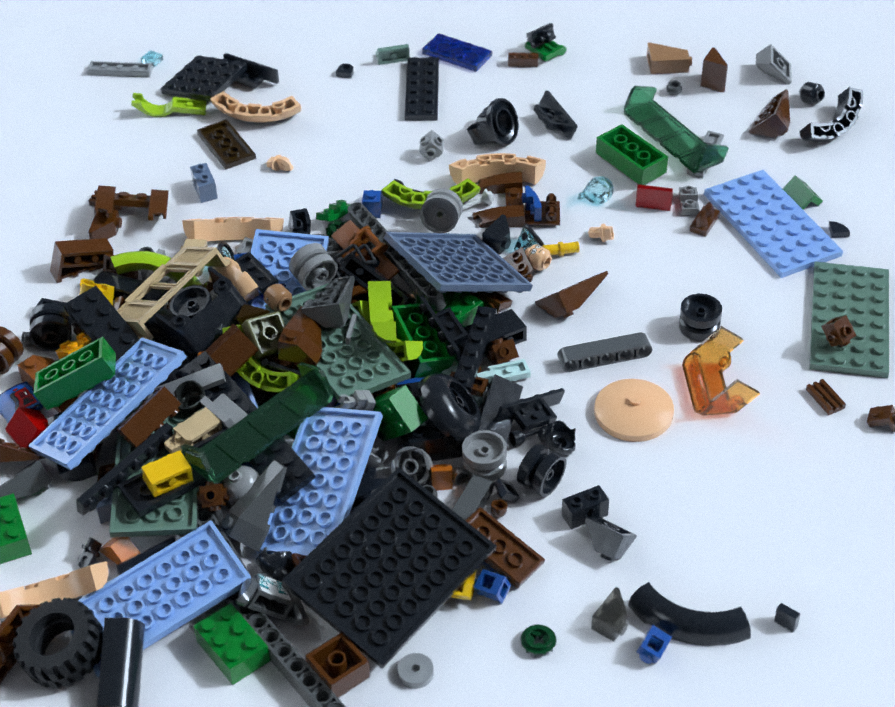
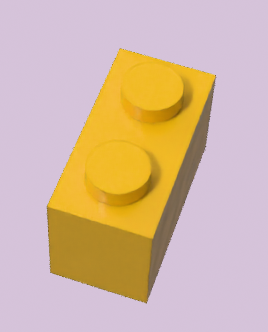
(167, 473)

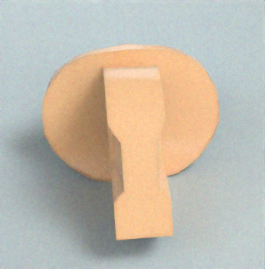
(280, 163)
(605, 232)

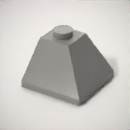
(774, 64)

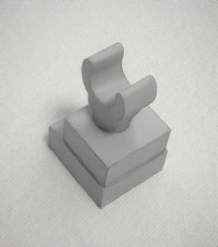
(359, 401)

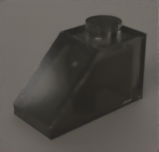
(611, 616)

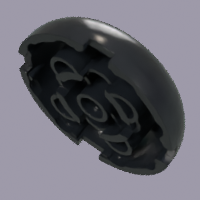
(449, 406)

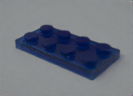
(457, 52)

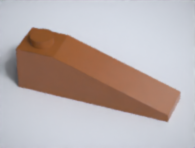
(32, 365)

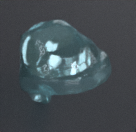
(598, 190)

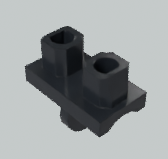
(541, 35)

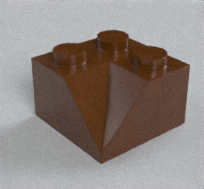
(339, 664)

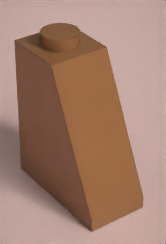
(667, 59)

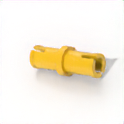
(563, 248)

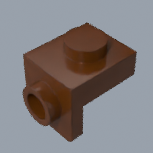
(882, 416)

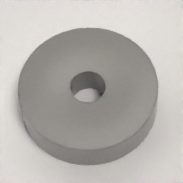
(412, 662)

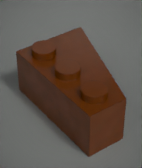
(78, 256)
(149, 416)

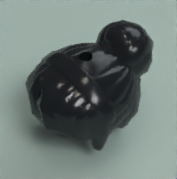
(558, 437)
(275, 564)

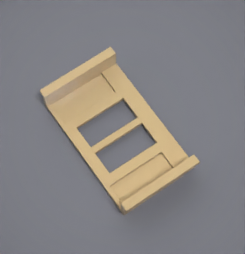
(188, 260)

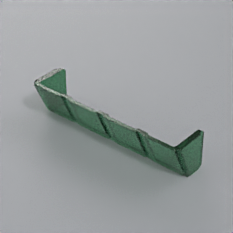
(670, 132)
(262, 426)

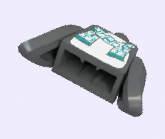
(272, 598)

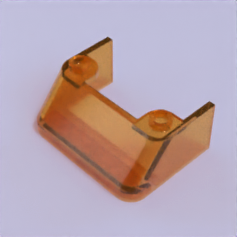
(705, 378)

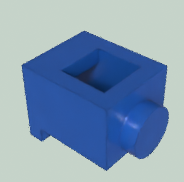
(498, 584)
(658, 641)

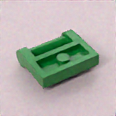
(548, 50)

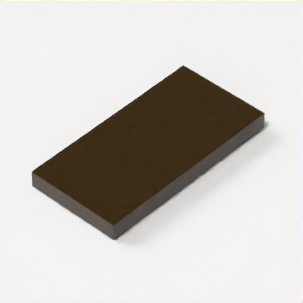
(226, 144)

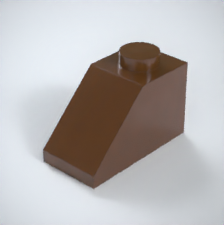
(105, 227)

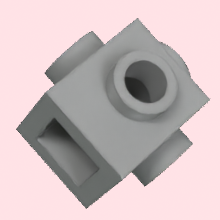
(431, 145)

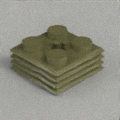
(259, 327)

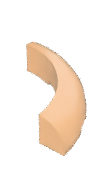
(256, 112)
(497, 163)
(229, 227)
(241, 280)
(64, 586)

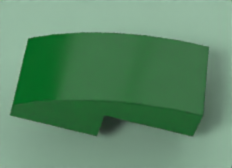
(334, 212)

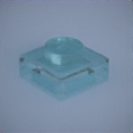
(152, 57)

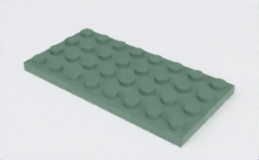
(864, 298)
(358, 366)
(172, 518)

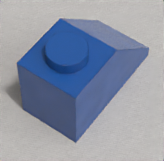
(373, 202)

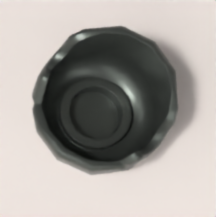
(189, 395)

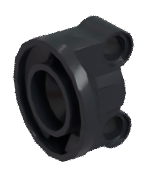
(495, 123)

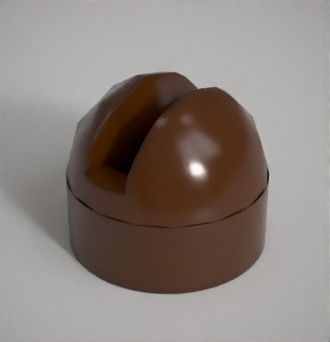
(499, 508)

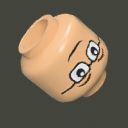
(538, 257)

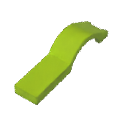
(177, 104)

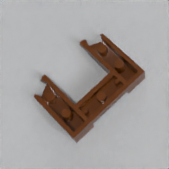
(510, 184)
(108, 198)

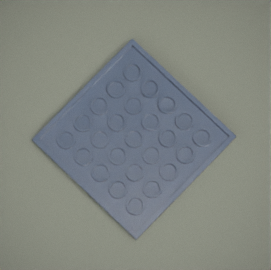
(457, 262)

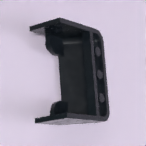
(206, 326)

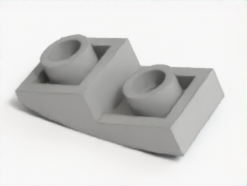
(688, 200)

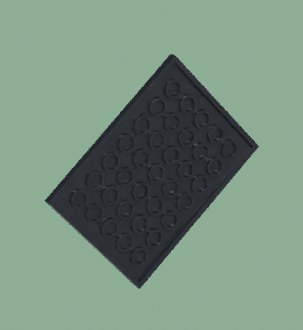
(389, 566)

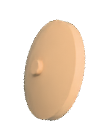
(634, 410)

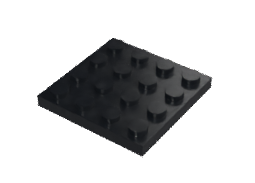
(204, 78)

